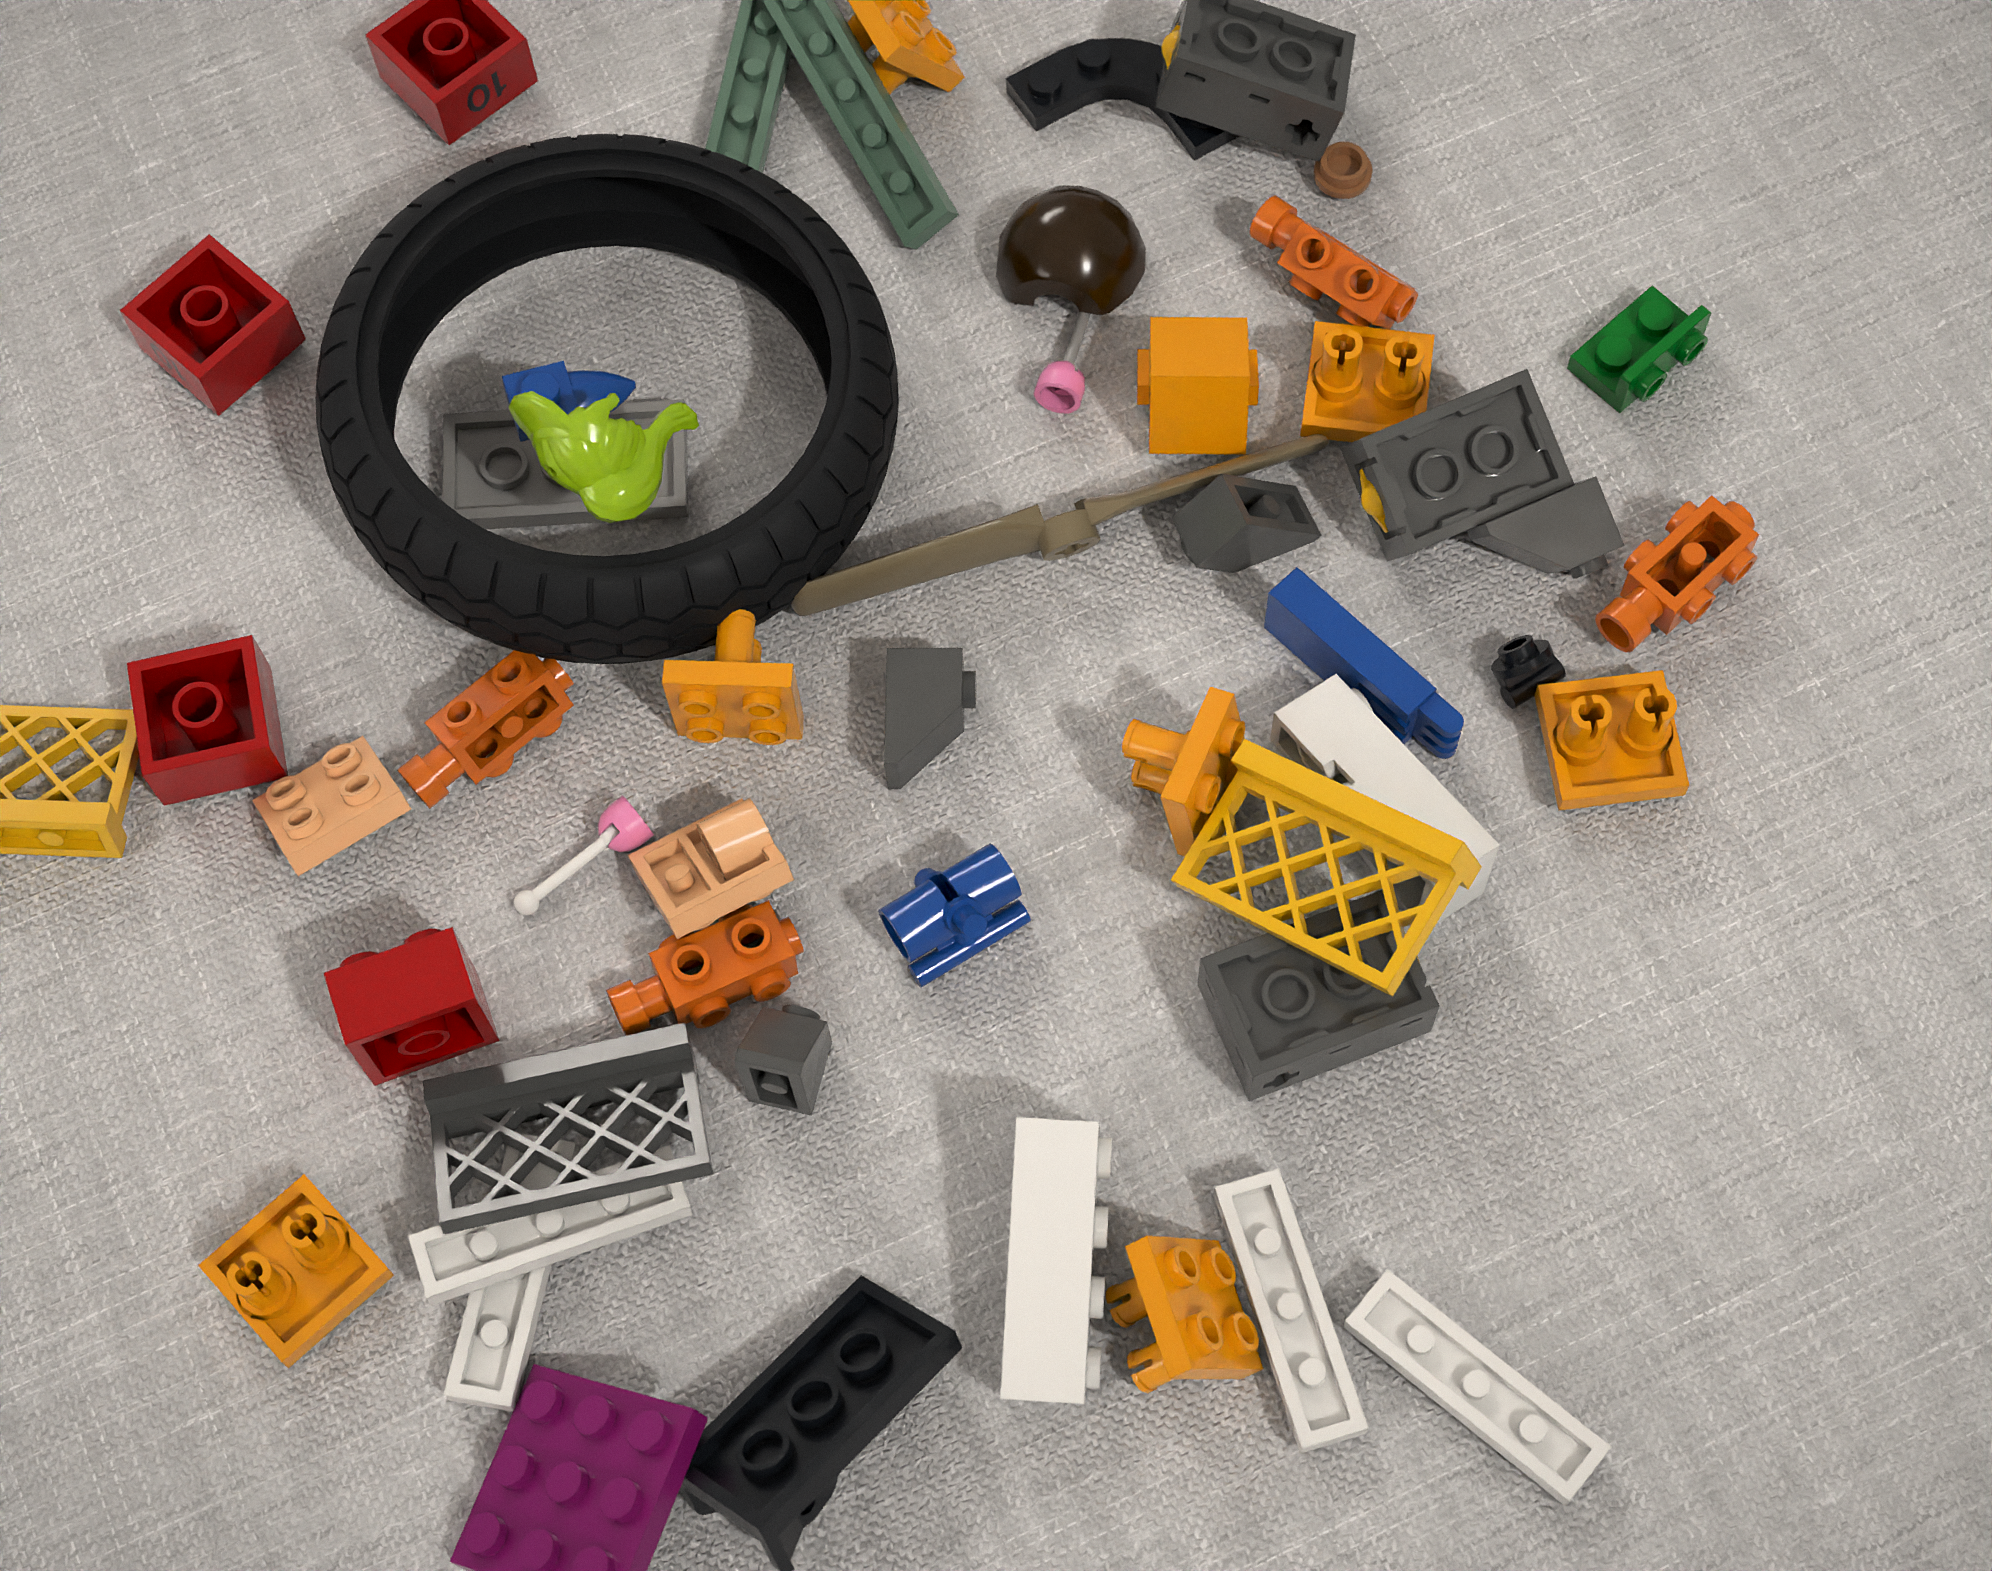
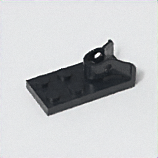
(801, 1422)

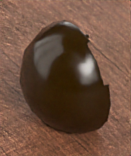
(1071, 247)

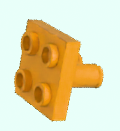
(905, 43)
(1364, 380)
(735, 691)
(1611, 740)
(1189, 767)
(296, 1271)
(1192, 1310)

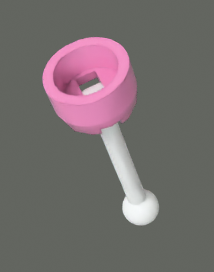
(618, 829)

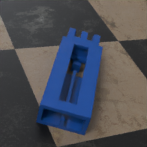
(1339, 644)

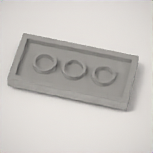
(503, 485)

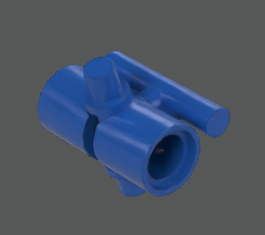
(954, 913)

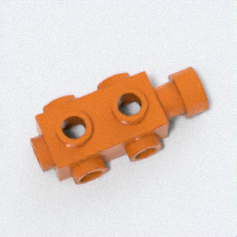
(1332, 267)
(1672, 578)
(490, 716)
(726, 975)

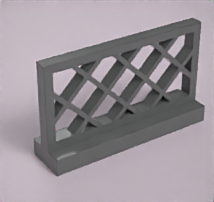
(562, 1088)

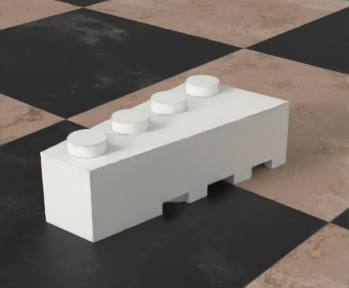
(1343, 740)
(1052, 1261)

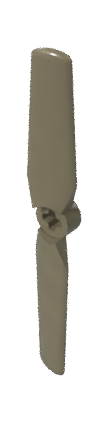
(1022, 534)

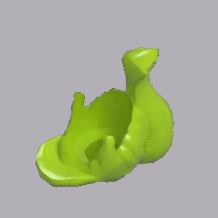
(601, 458)

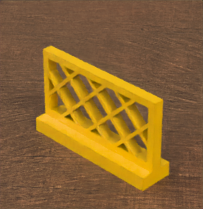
(49, 822)
(1362, 825)

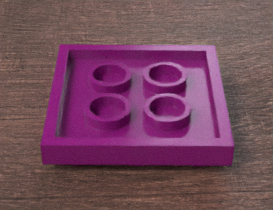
(579, 1479)

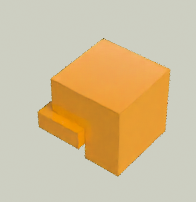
(1198, 384)

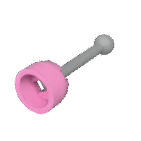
(1060, 383)

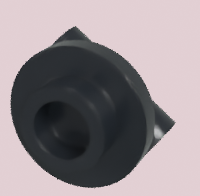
(1524, 666)

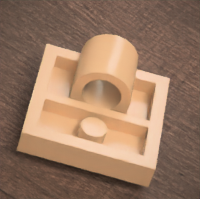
(330, 804)
(711, 867)

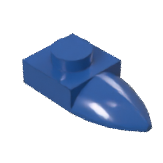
(566, 388)

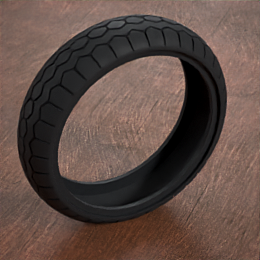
(572, 198)

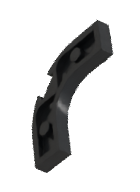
(1101, 72)

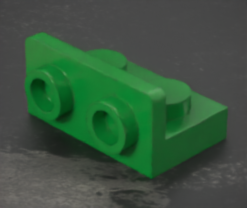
(1639, 348)

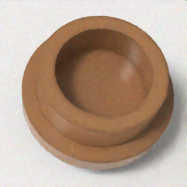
(1343, 171)

